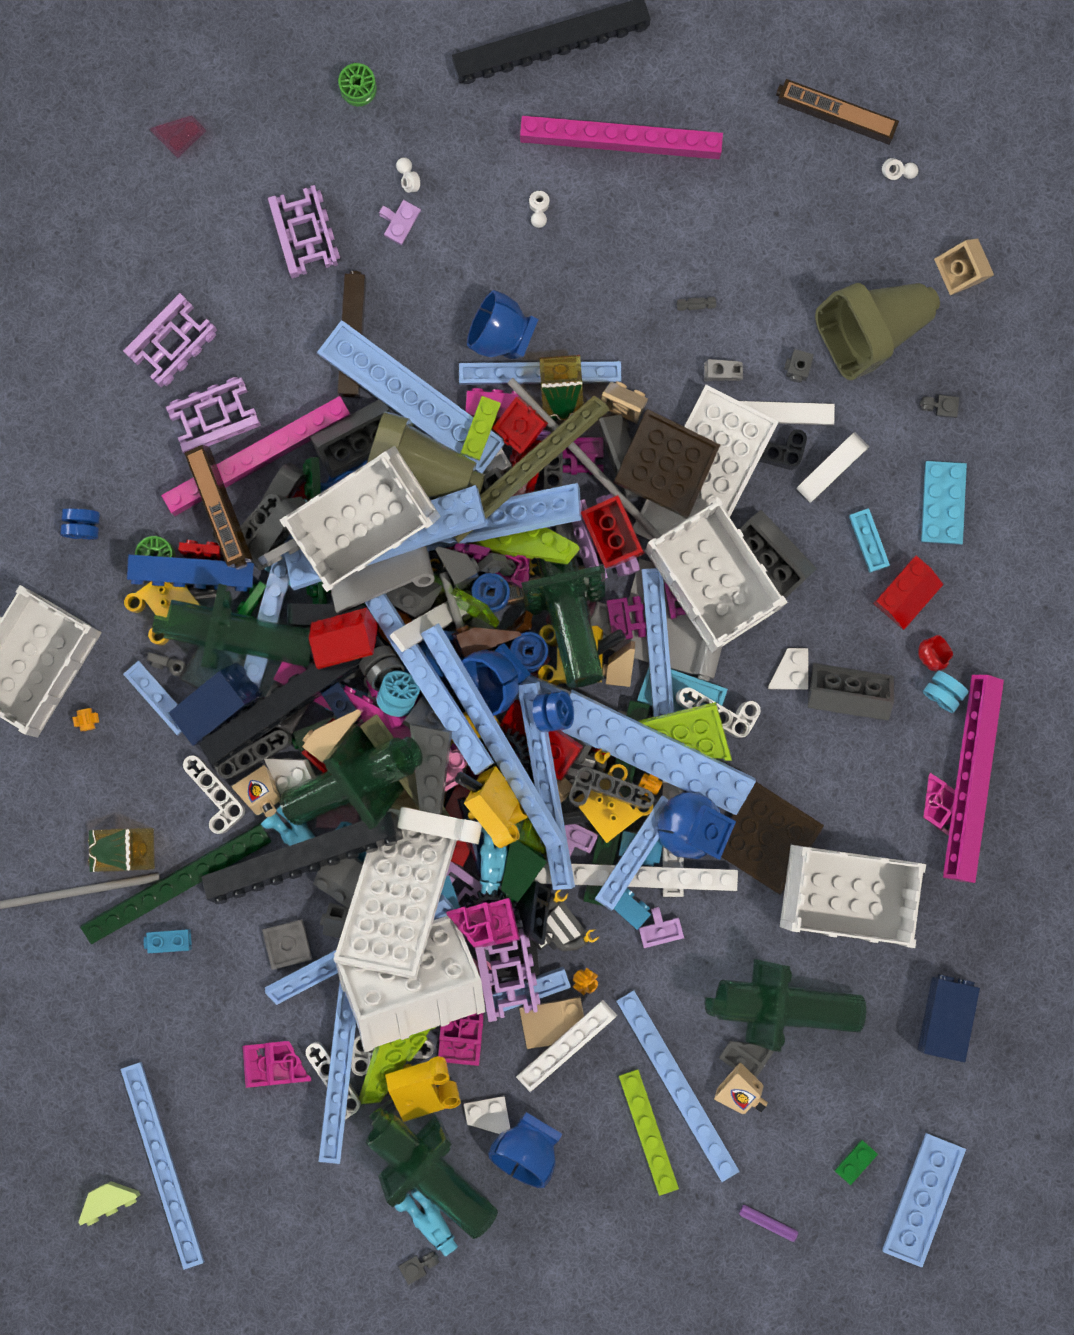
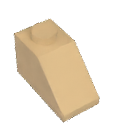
(620, 666)

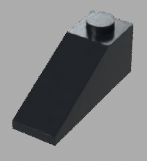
(534, 911)

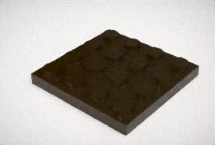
(667, 463)
(764, 835)

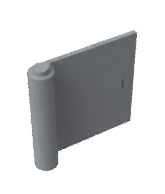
(383, 578)
(686, 646)

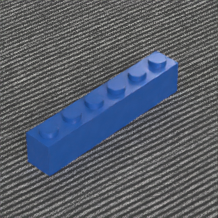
(188, 571)

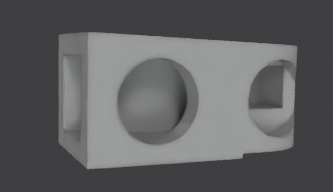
(723, 370)

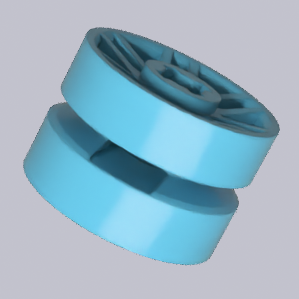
(945, 691)
(397, 694)

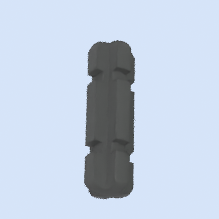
(696, 303)

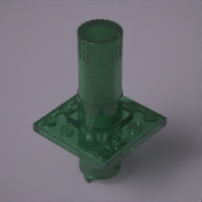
(565, 594)
(223, 630)
(355, 775)
(771, 1004)
(418, 1164)

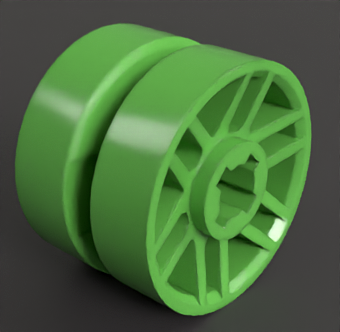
(366, 86)
(155, 544)

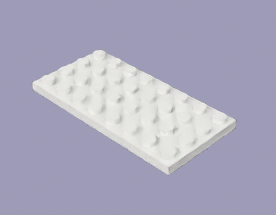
(742, 440)
(395, 904)

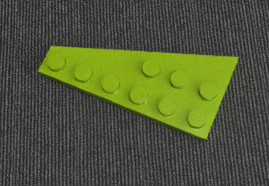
(535, 543)
(696, 728)
(388, 1059)

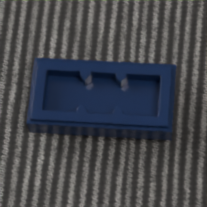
(339, 701)

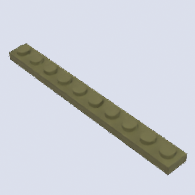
(540, 457)

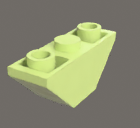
(105, 1201)

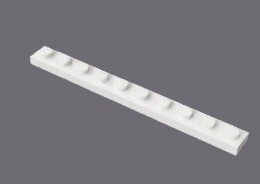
(653, 877)

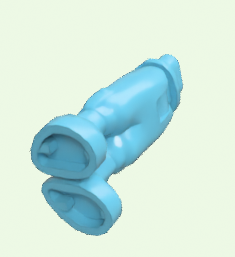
(290, 836)
(492, 864)
(430, 1223)

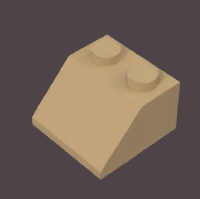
(964, 266)

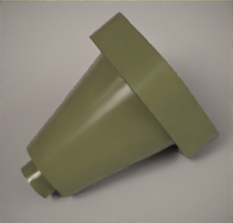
(868, 325)
(432, 463)

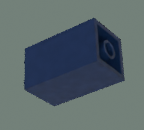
(215, 703)
(948, 1018)

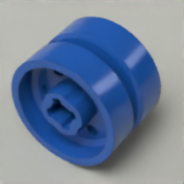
(80, 524)
(495, 583)
(530, 642)
(553, 711)

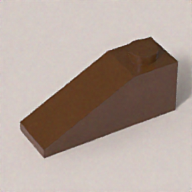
(475, 639)

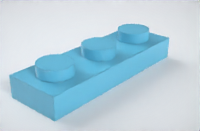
(869, 540)

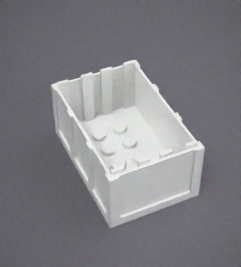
(361, 518)
(715, 576)
(38, 658)
(852, 895)
(399, 1006)

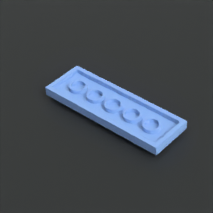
(923, 1200)

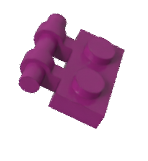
(591, 447)
(473, 551)
(619, 616)

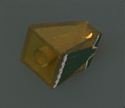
(561, 385)
(121, 849)

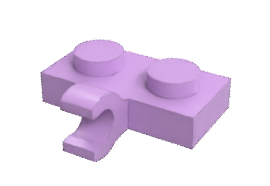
(400, 222)
(580, 838)
(661, 930)

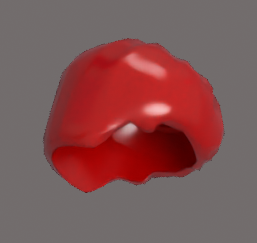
(935, 653)

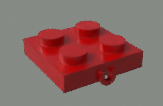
(520, 425)
(193, 550)

